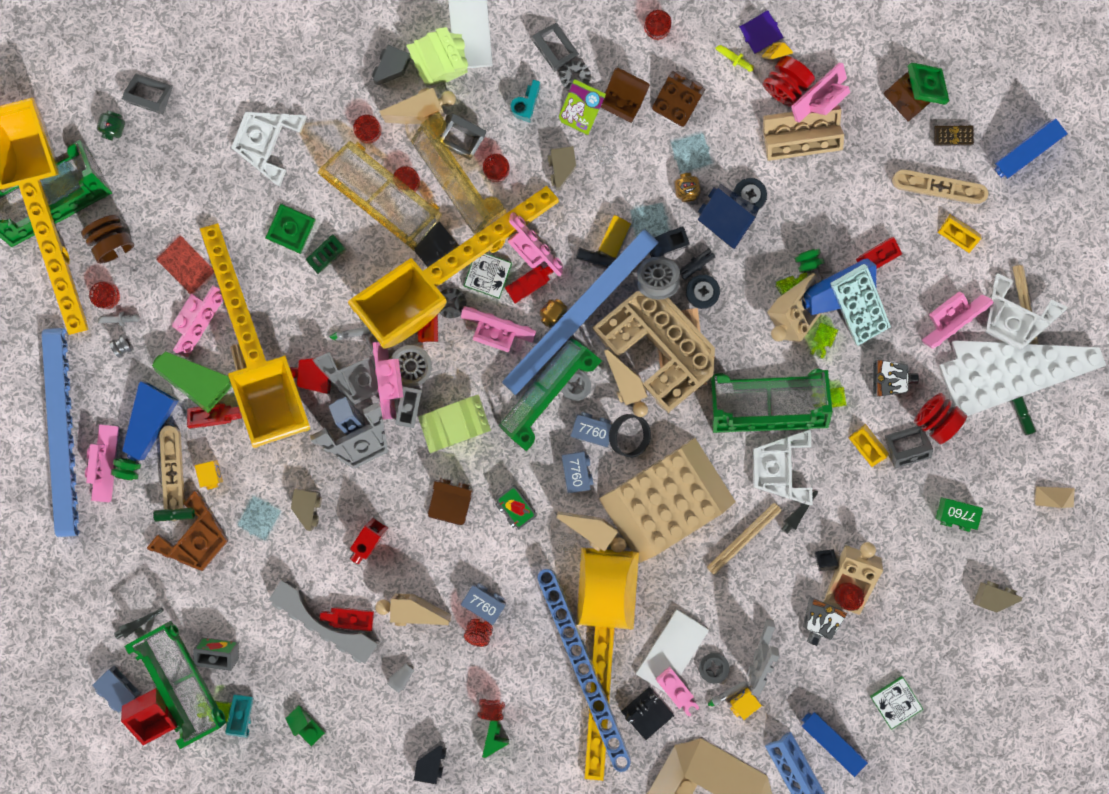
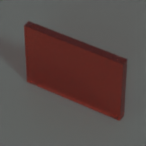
(185, 265)

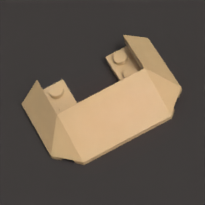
(673, 334)
(710, 768)

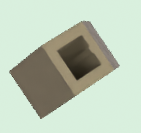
(563, 165)
(304, 505)
(995, 599)

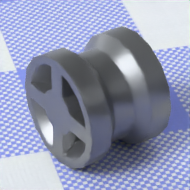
(121, 346)

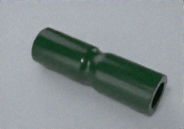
(1024, 417)
(177, 514)

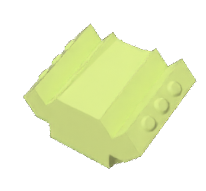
(439, 56)
(454, 423)

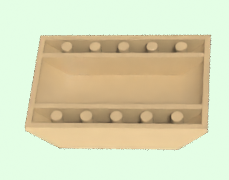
(667, 501)

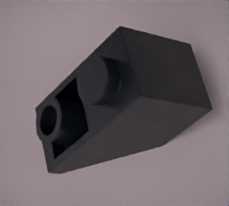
(670, 242)
(428, 764)

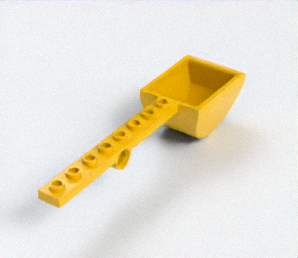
(24, 161)
(410, 298)
(264, 388)
(608, 603)

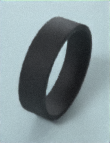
(614, 430)

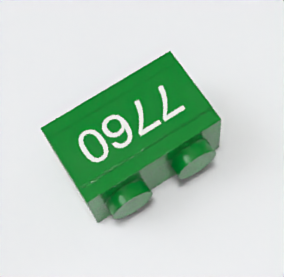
(958, 513)

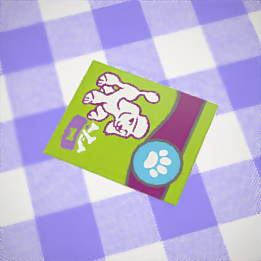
(581, 107)

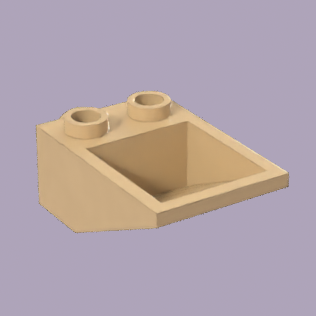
(418, 108)
(788, 314)
(629, 384)
(595, 530)
(856, 567)
(413, 610)

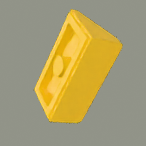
(777, 50)
(960, 233)
(614, 236)
(868, 445)

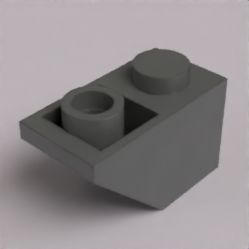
(392, 65)

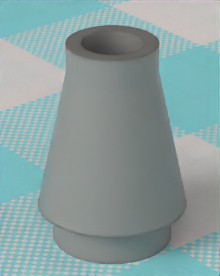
(400, 678)

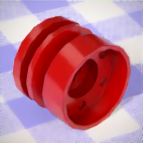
(788, 80)
(940, 418)

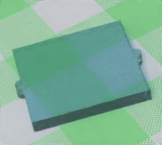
(691, 153)
(60, 185)
(649, 218)
(259, 518)

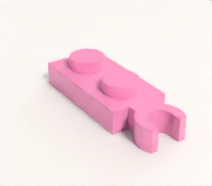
(676, 690)

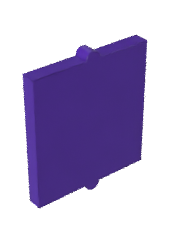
(761, 32)

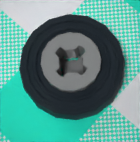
(751, 186)
(698, 296)

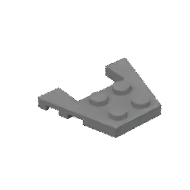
(355, 381)
(359, 445)
(763, 660)

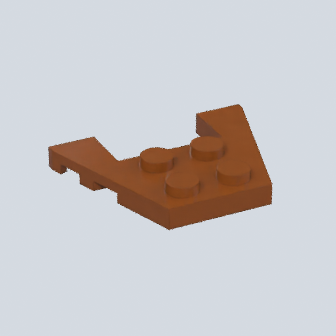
(199, 543)

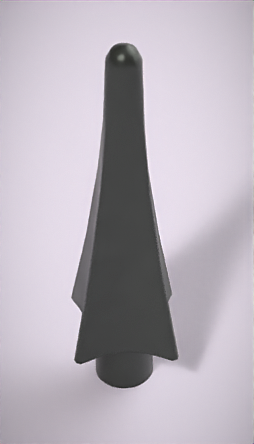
(794, 519)
(127, 629)

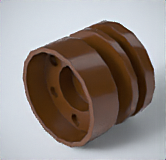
(105, 237)

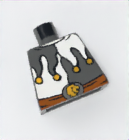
(891, 378)
(822, 620)

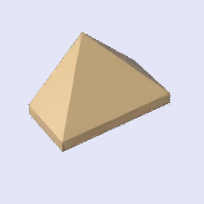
(1054, 497)

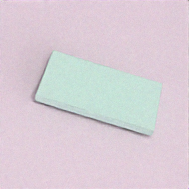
(860, 304)

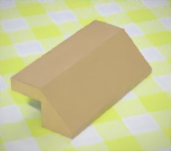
(810, 136)

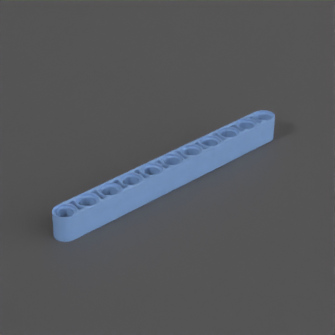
(580, 311)
(59, 432)
(591, 676)

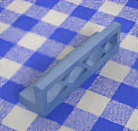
(797, 762)

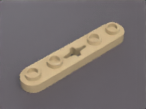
(957, 191)
(172, 453)

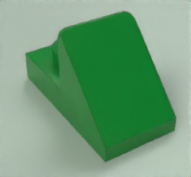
(304, 725)
(494, 743)

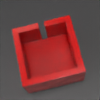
(147, 717)

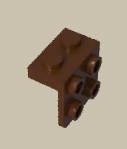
(624, 94)
(678, 98)
(902, 98)
(450, 501)

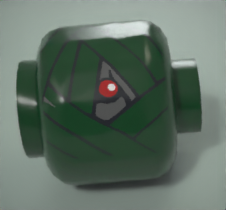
(110, 125)

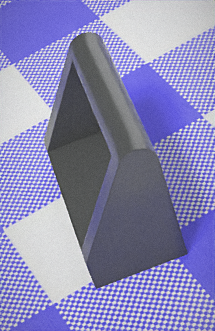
(547, 53)
(160, 106)
(466, 127)
(911, 455)

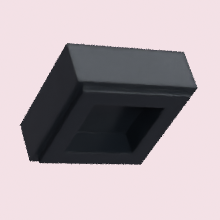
(826, 560)

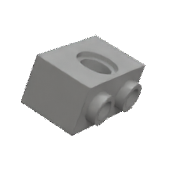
(408, 407)

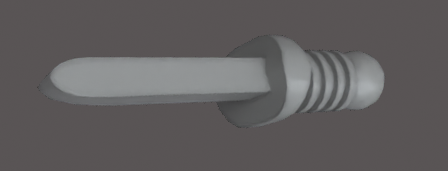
(121, 318)

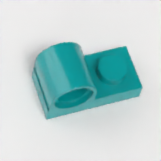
(532, 93)
(239, 716)

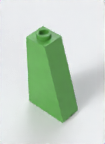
(195, 381)

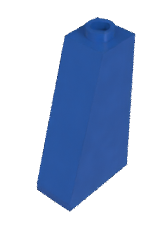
(1030, 148)
(821, 297)
(148, 417)
(834, 743)

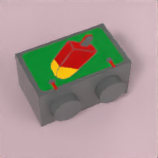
(515, 507)
(216, 653)

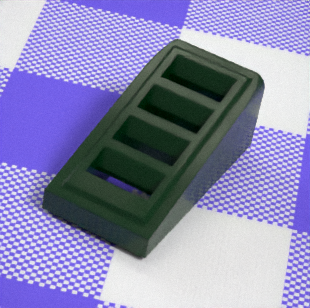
(341, 249)

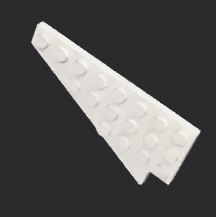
(998, 372)

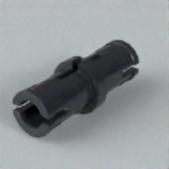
(595, 258)
(697, 263)

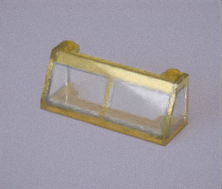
(452, 178)
(380, 194)

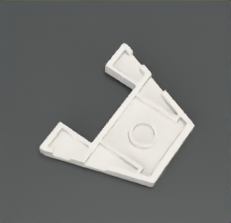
(258, 137)
(1014, 323)
(774, 468)

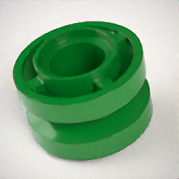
(809, 260)
(125, 469)

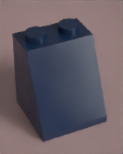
(727, 215)

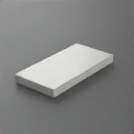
(472, 21)
(672, 648)

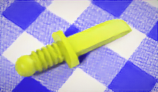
(735, 58)

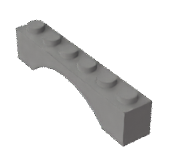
(290, 598)

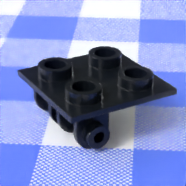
(435, 245)
(647, 713)

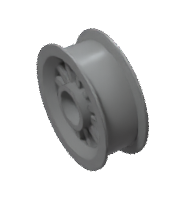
(658, 278)
(425, 357)

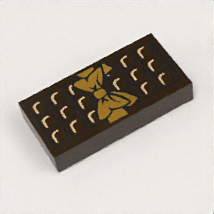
(954, 135)

